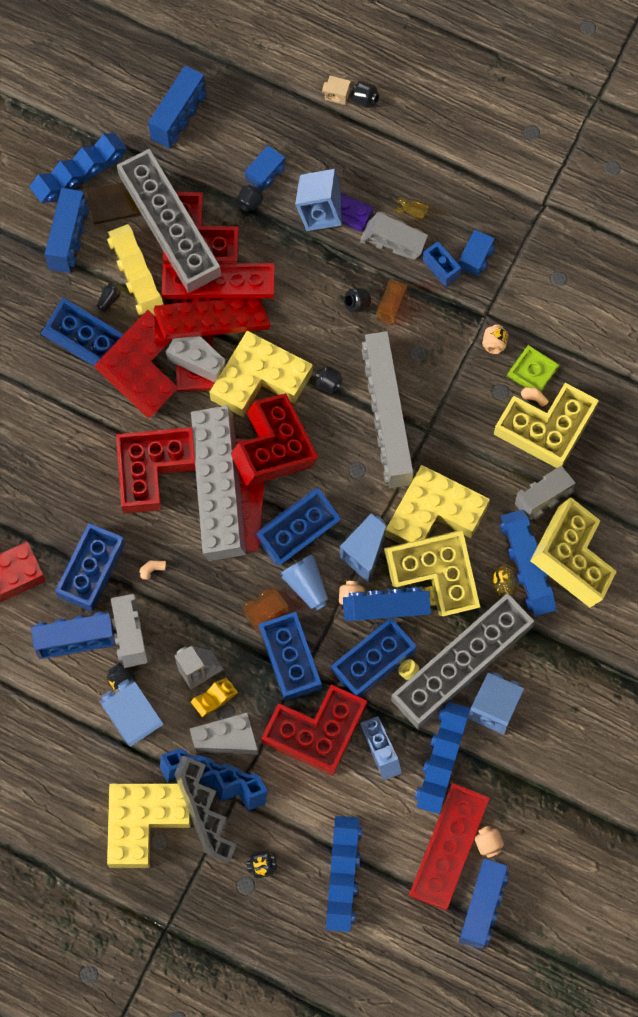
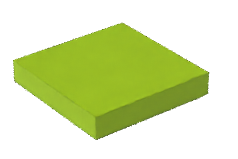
(533, 369)

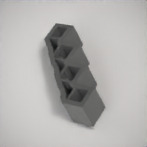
(198, 801)

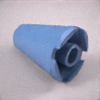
(306, 582)

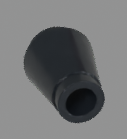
(108, 297)

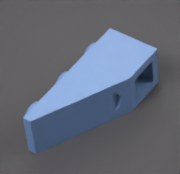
(381, 748)

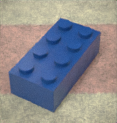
(177, 107)
(66, 230)
(80, 332)
(297, 526)
(90, 567)
(386, 605)
(73, 635)
(290, 656)
(373, 658)
(483, 903)

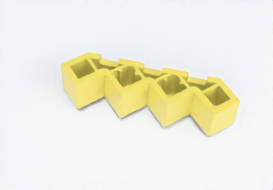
(135, 269)

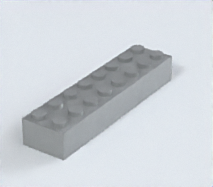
(169, 220)
(387, 410)
(218, 484)
(462, 661)

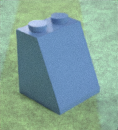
(319, 200)
(364, 546)
(496, 702)
(130, 712)

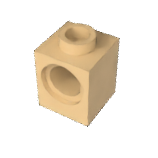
(336, 90)

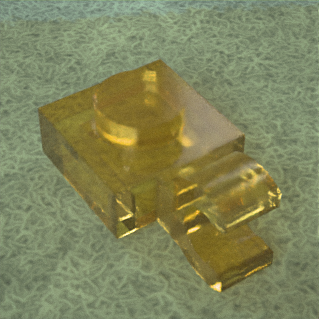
(413, 208)

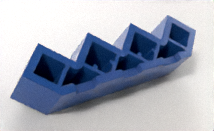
(84, 166)
(522, 547)
(442, 760)
(225, 779)
(343, 874)

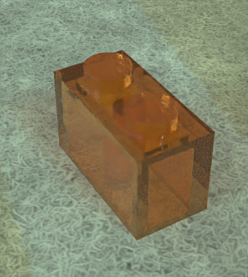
(391, 302)
(265, 608)

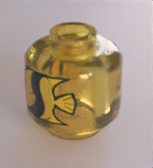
(504, 580)

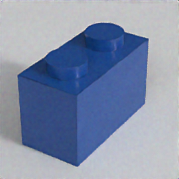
(265, 168)
(476, 253)
(441, 264)

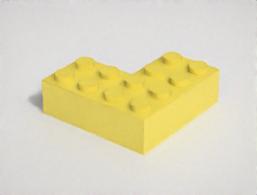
(259, 365)
(549, 434)
(433, 500)
(566, 557)
(444, 562)
(132, 815)

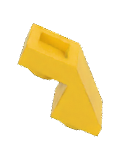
(215, 697)

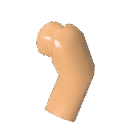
(534, 394)
(150, 566)

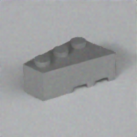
(394, 235)
(196, 356)
(545, 493)
(129, 631)
(197, 665)
(225, 736)

